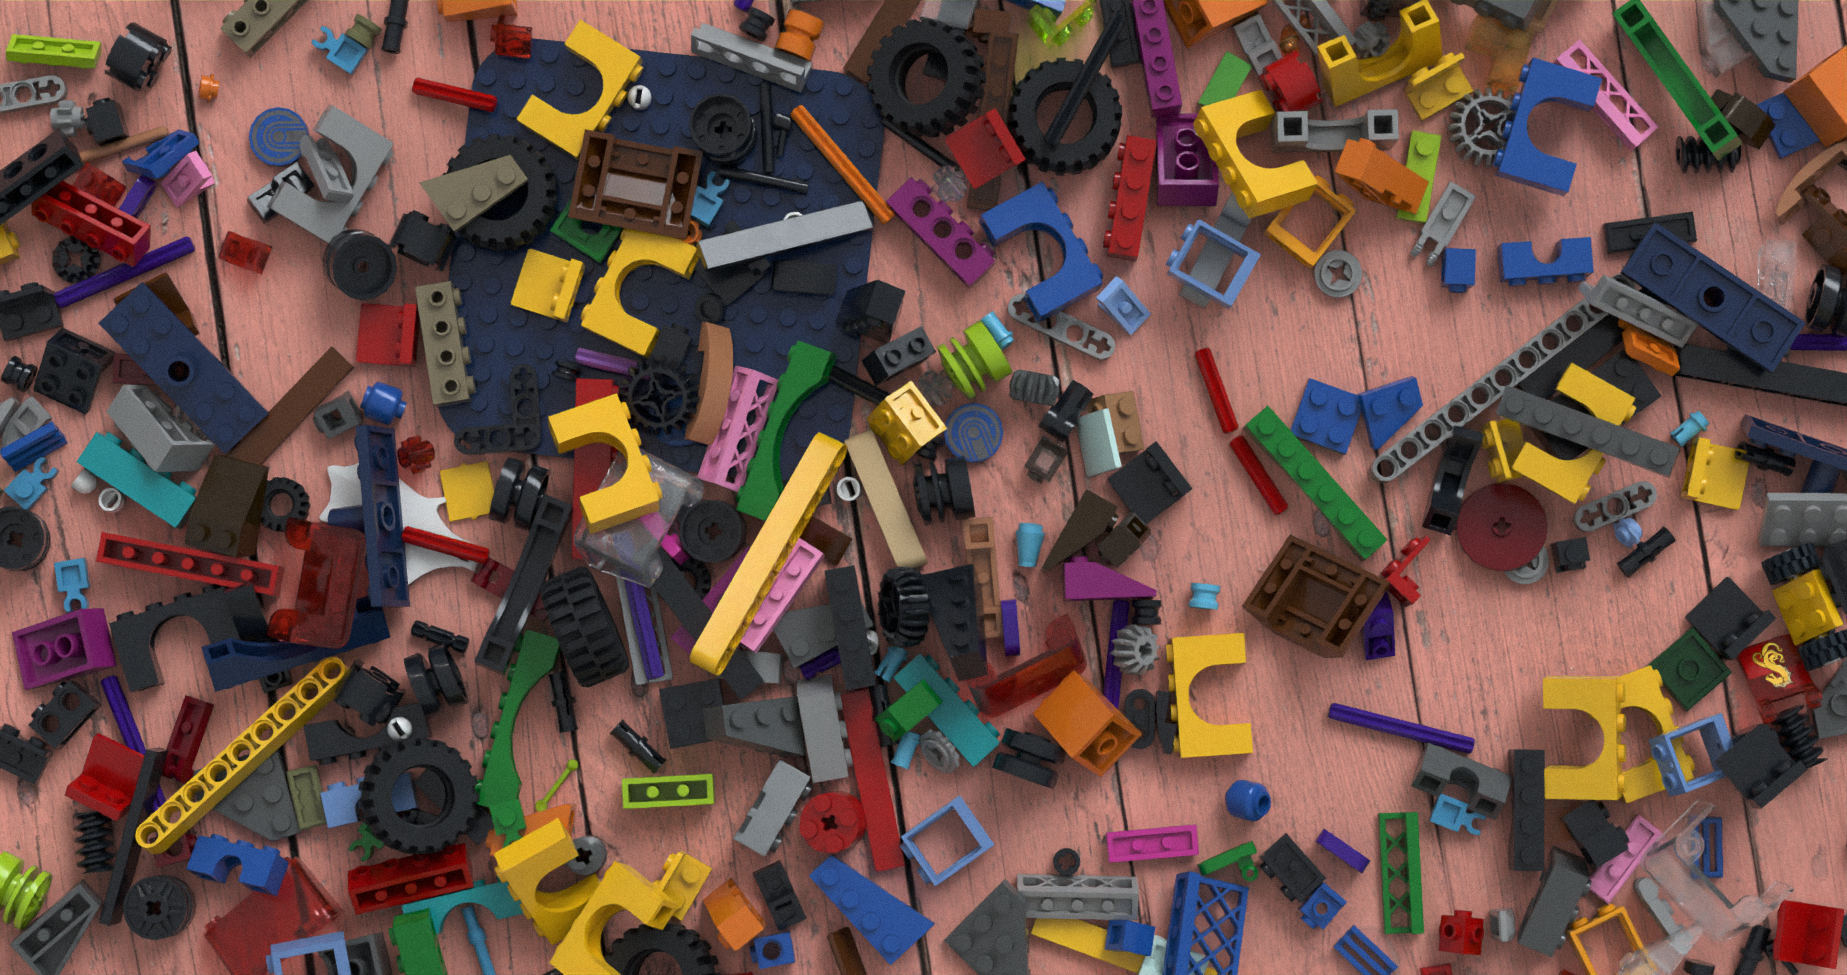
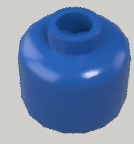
(383, 403)
(1247, 800)

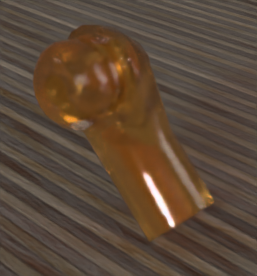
(1289, 36)

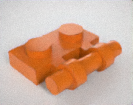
(1649, 348)

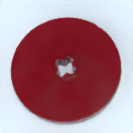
(1518, 544)

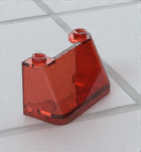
(326, 585)
(1004, 692)
(261, 919)

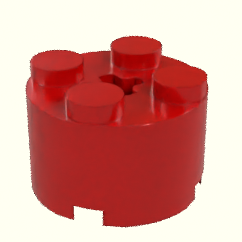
(1291, 84)
(817, 828)

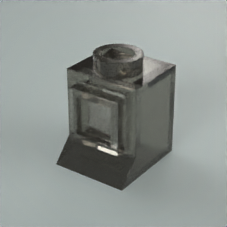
(1045, 460)

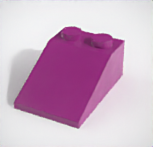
(1183, 164)
(1096, 582)
(64, 648)

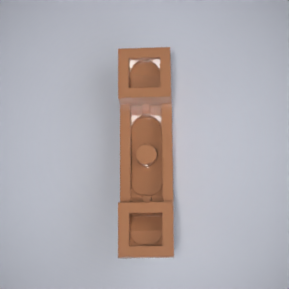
(1791, 200)
(714, 383)
(982, 554)

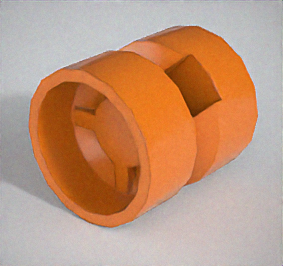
(800, 33)

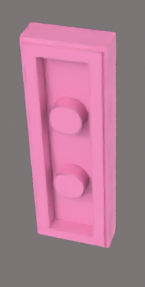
(1613, 874)

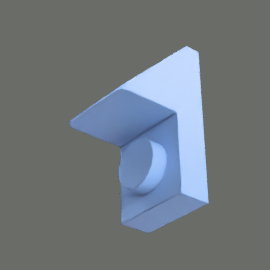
(1122, 305)

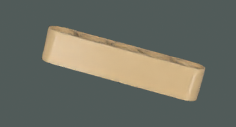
(885, 500)

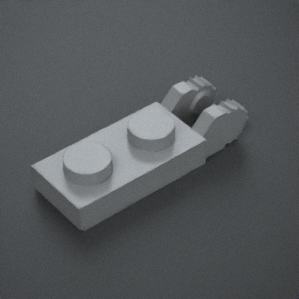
(326, 169)
(1444, 220)
(1658, 909)

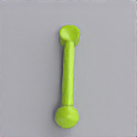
(542, 805)

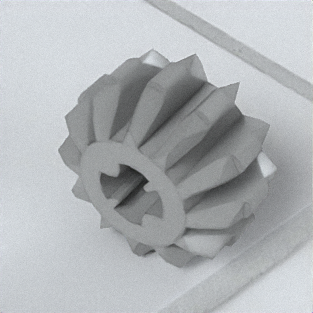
(1135, 649)

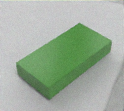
(1226, 80)

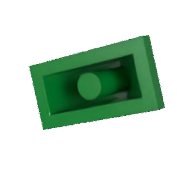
(908, 710)

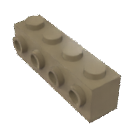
(258, 22)
(443, 343)

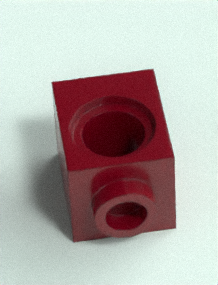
(167, 858)

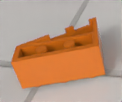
(1380, 177)
(733, 915)

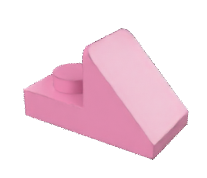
(187, 179)

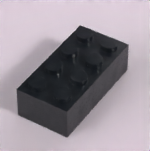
(1618, 371)

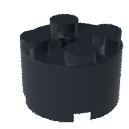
(137, 57)
(423, 240)
(369, 693)

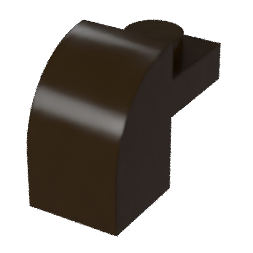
(1744, 117)

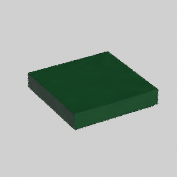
(1689, 669)

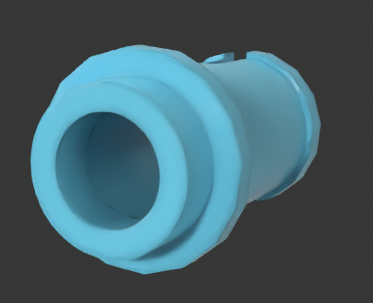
(997, 330)
(1689, 428)
(891, 662)
(906, 749)

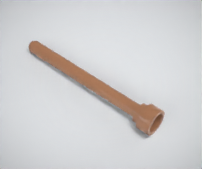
(123, 144)

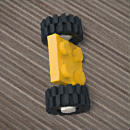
(1807, 606)

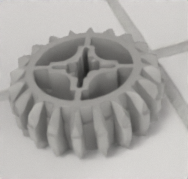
(1467, 142)

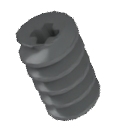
(597, 860)

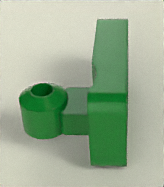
(1238, 854)

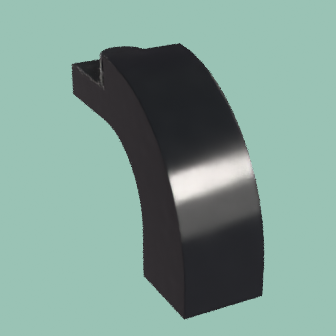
(1450, 480)

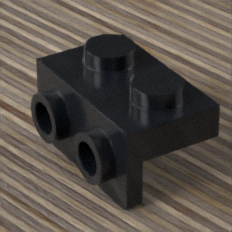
(23, 756)
(1291, 868)

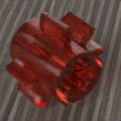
(416, 454)

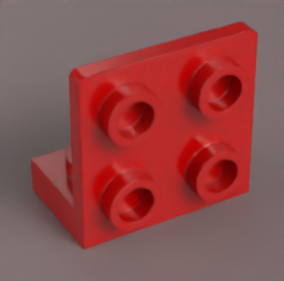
(984, 148)
(388, 334)
(1404, 588)
(107, 778)
(1808, 934)

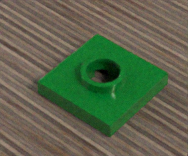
(593, 245)

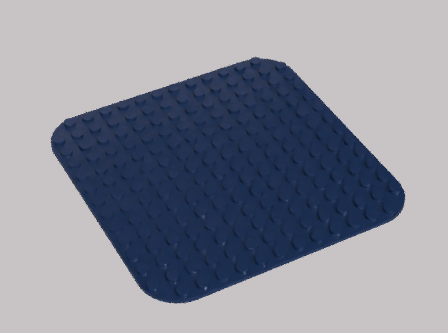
(760, 320)

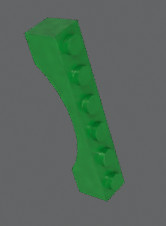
(1677, 78)
(806, 372)
(1316, 483)
(536, 659)

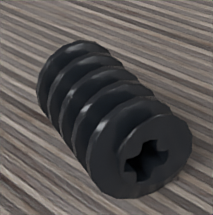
(1697, 153)
(1797, 736)
(94, 842)

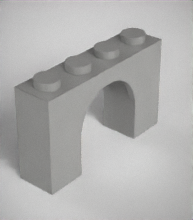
(1297, 133)
(366, 152)

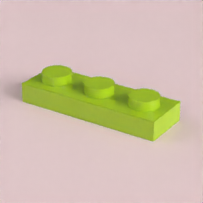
(53, 51)
(1422, 160)

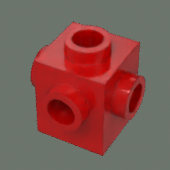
(1461, 933)

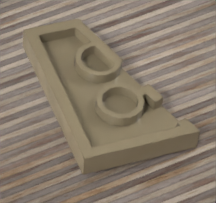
(474, 190)

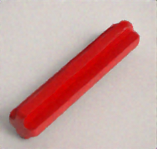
(454, 94)
(1216, 390)
(1258, 475)
(445, 545)

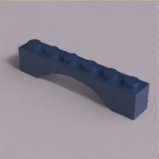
(238, 662)

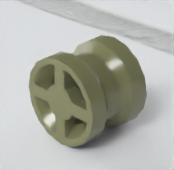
(363, 31)

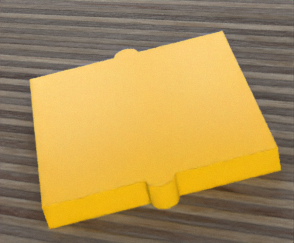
(467, 490)

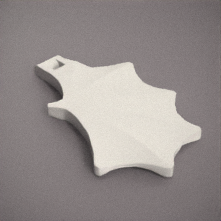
(416, 513)

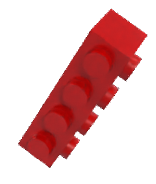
(1131, 199)
(94, 222)
(410, 878)

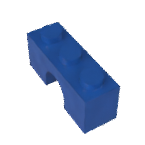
(1572, 262)
(216, 857)

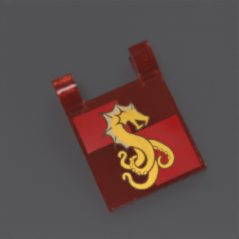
(1776, 673)

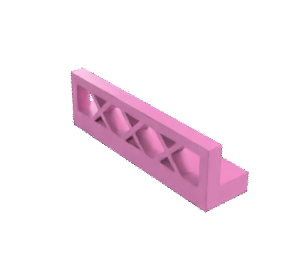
(1603, 107)
(723, 452)
(788, 584)

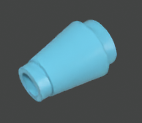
(1029, 543)

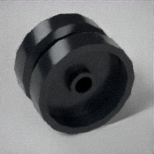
(375, 270)
(1828, 301)
(518, 494)
(440, 679)
(1030, 755)

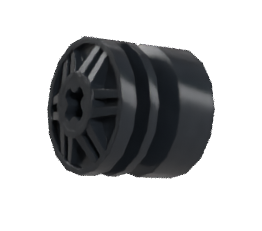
(710, 119)
(944, 491)
(35, 541)
(699, 542)
(177, 907)

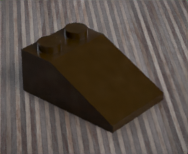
(228, 507)
(1086, 524)

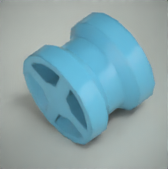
(1204, 596)

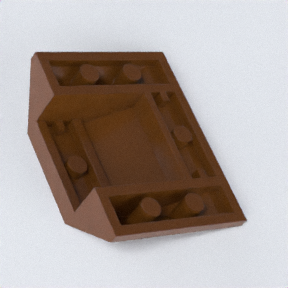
(635, 185)
(1315, 598)

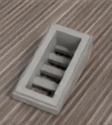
(1502, 924)

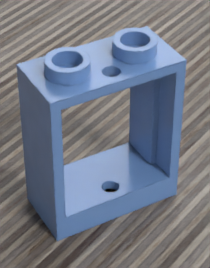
(1189, 236)
(1713, 732)
(973, 825)
(309, 945)

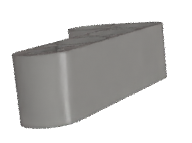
(1214, 257)

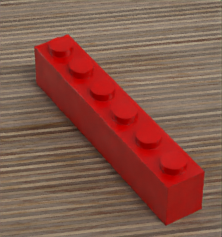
(593, 459)
(188, 563)

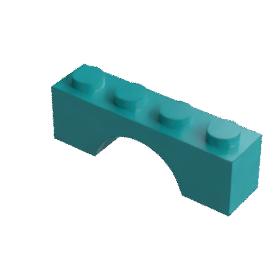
(493, 896)

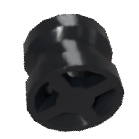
(756, 24)
(19, 374)
(929, 450)
(1146, 612)

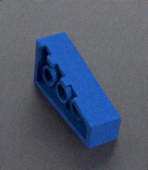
(875, 912)

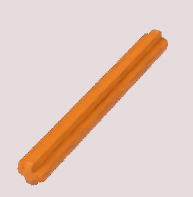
(842, 164)

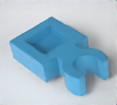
(343, 52)
(706, 201)
(28, 487)
(72, 578)
(1452, 813)

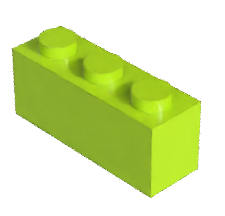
(668, 791)

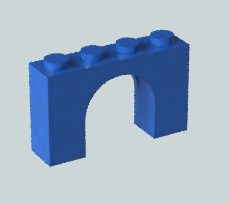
(1520, 158)
(1039, 211)

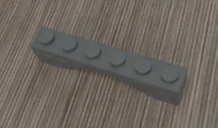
(1588, 431)

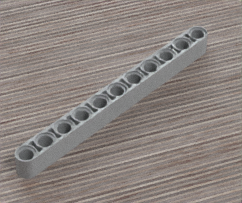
(1489, 386)

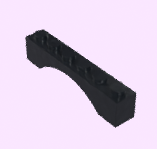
(524, 586)

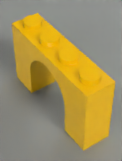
(1415, 48)
(617, 67)
(1255, 188)
(605, 313)
(607, 423)
(1570, 477)
(1189, 657)
(1644, 693)
(1602, 699)
(527, 863)
(619, 890)

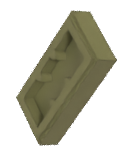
(306, 797)

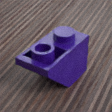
(1378, 631)

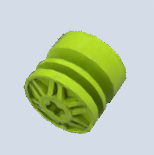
(974, 360)
(21, 893)

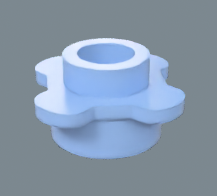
(1627, 532)

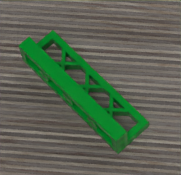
(1412, 873)

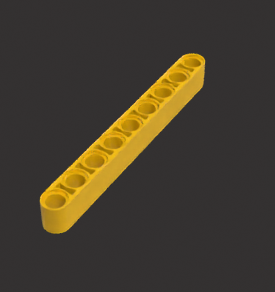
(768, 554)
(228, 758)

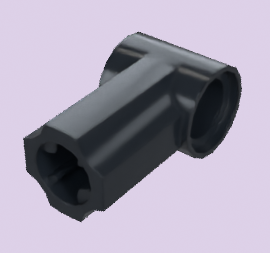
(1062, 416)

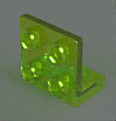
(1043, 23)

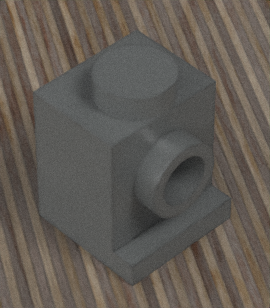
(332, 426)

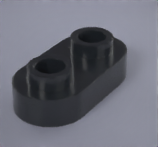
(1141, 718)

